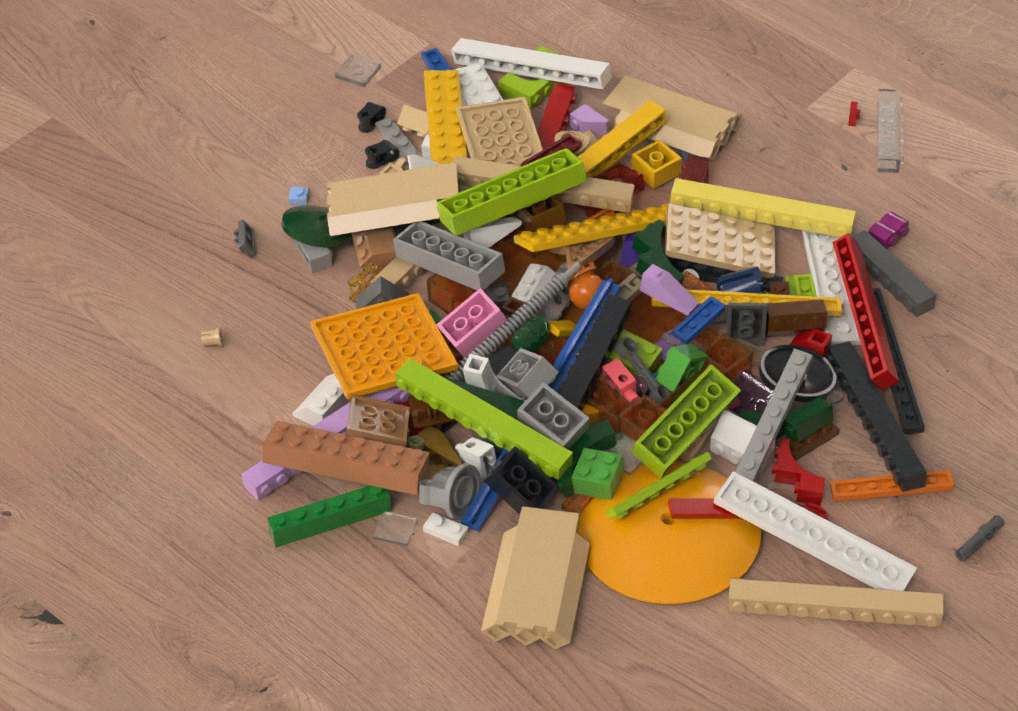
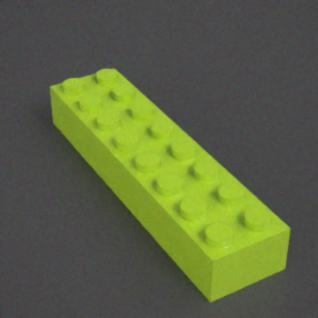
(511, 192)

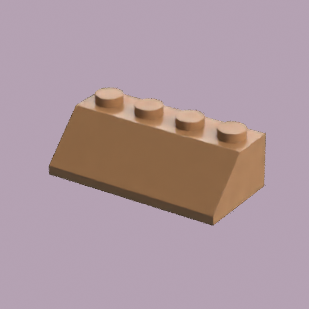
(375, 247)

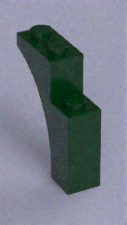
(648, 246)
(799, 421)
(597, 437)

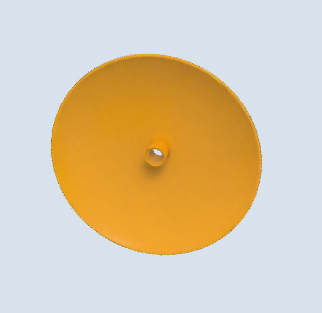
(664, 557)

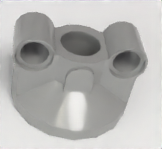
(451, 489)

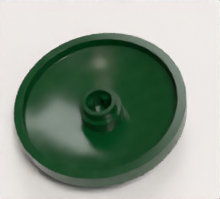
(310, 226)

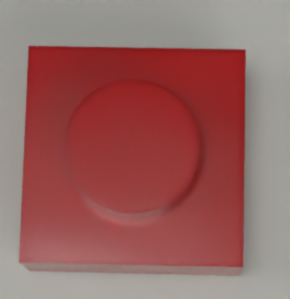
(854, 114)

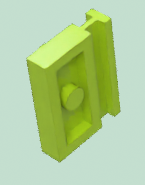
(801, 285)

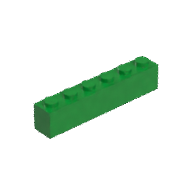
(328, 514)

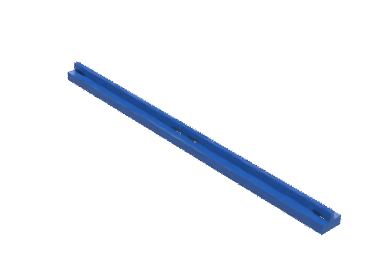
(486, 498)

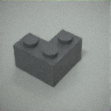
(378, 292)

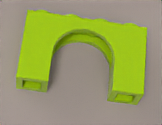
(534, 91)

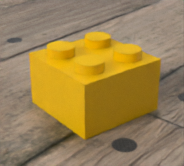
(656, 163)

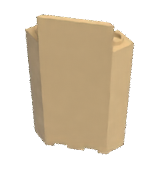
(689, 124)
(389, 198)
(537, 579)

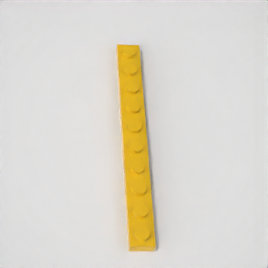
(832, 305)

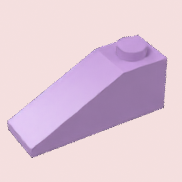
(666, 289)

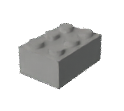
(526, 373)
(553, 416)

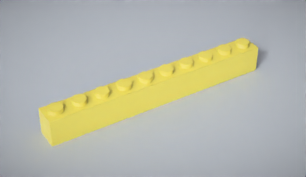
(763, 208)

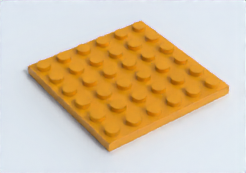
(376, 340)

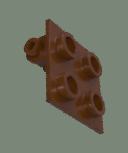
(425, 415)

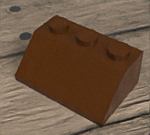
(795, 317)

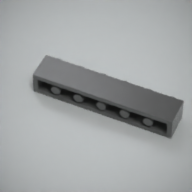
(895, 276)

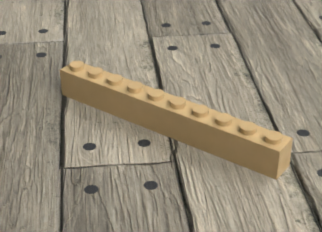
(592, 193)
(836, 602)

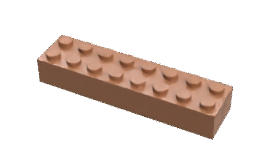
(346, 457)

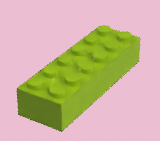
(685, 421)

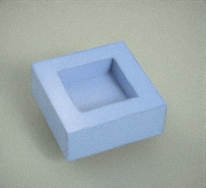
(299, 195)

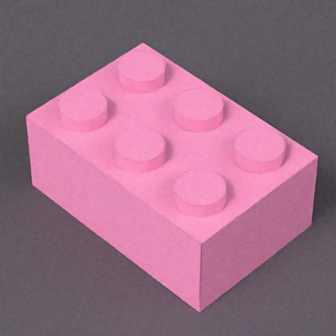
(471, 322)

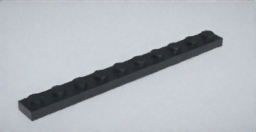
(901, 391)

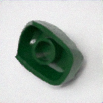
(532, 334)

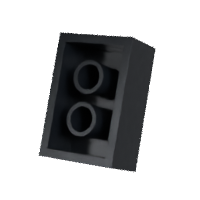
(520, 481)

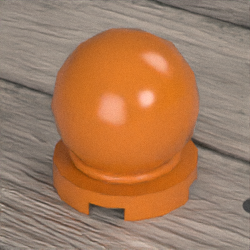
(584, 286)

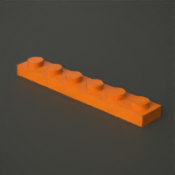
(885, 486)

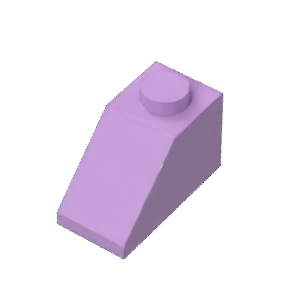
(588, 119)

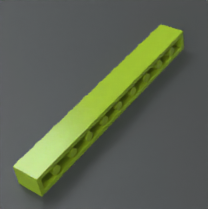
(483, 418)

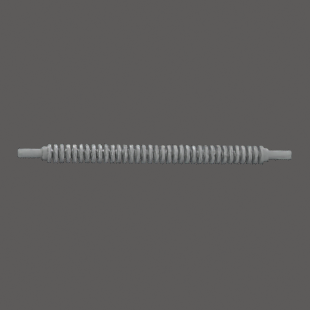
(531, 307)

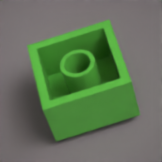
(680, 365)
(597, 474)

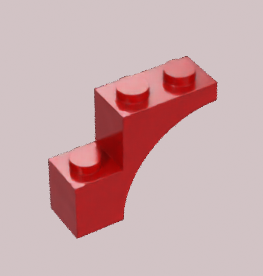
(787, 471)

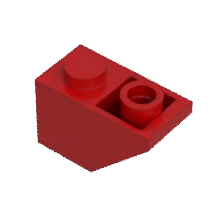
(814, 340)

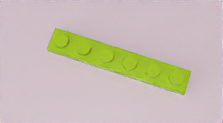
(665, 482)

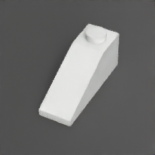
(493, 231)

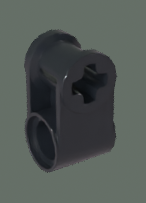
(369, 116)
(382, 153)

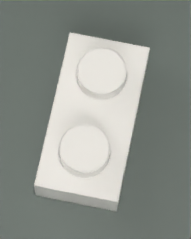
(445, 529)

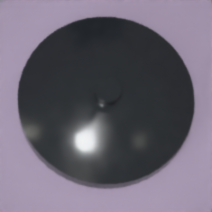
(817, 382)

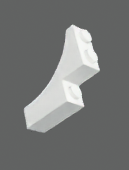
(479, 374)

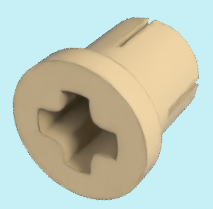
(212, 337)

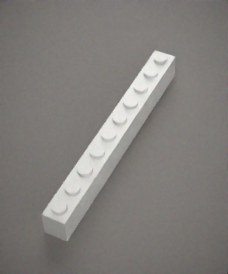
(532, 63)

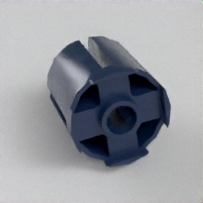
(742, 281)

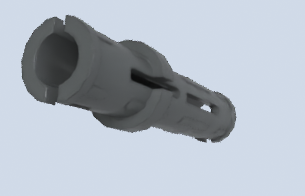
(984, 533)

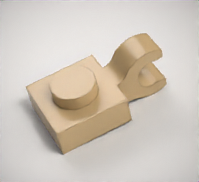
(398, 166)

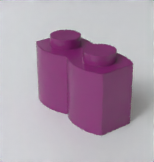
(889, 229)

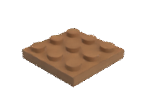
(378, 420)

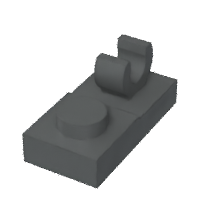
(245, 238)

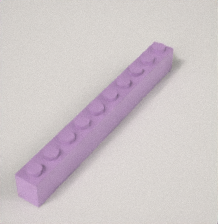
(265, 477)

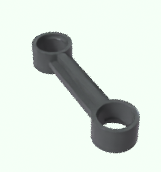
(630, 354)

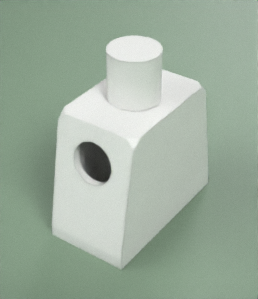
(477, 454)

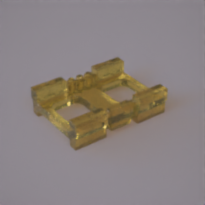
(361, 280)

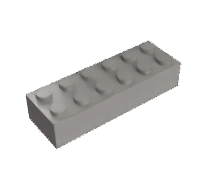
(449, 255)

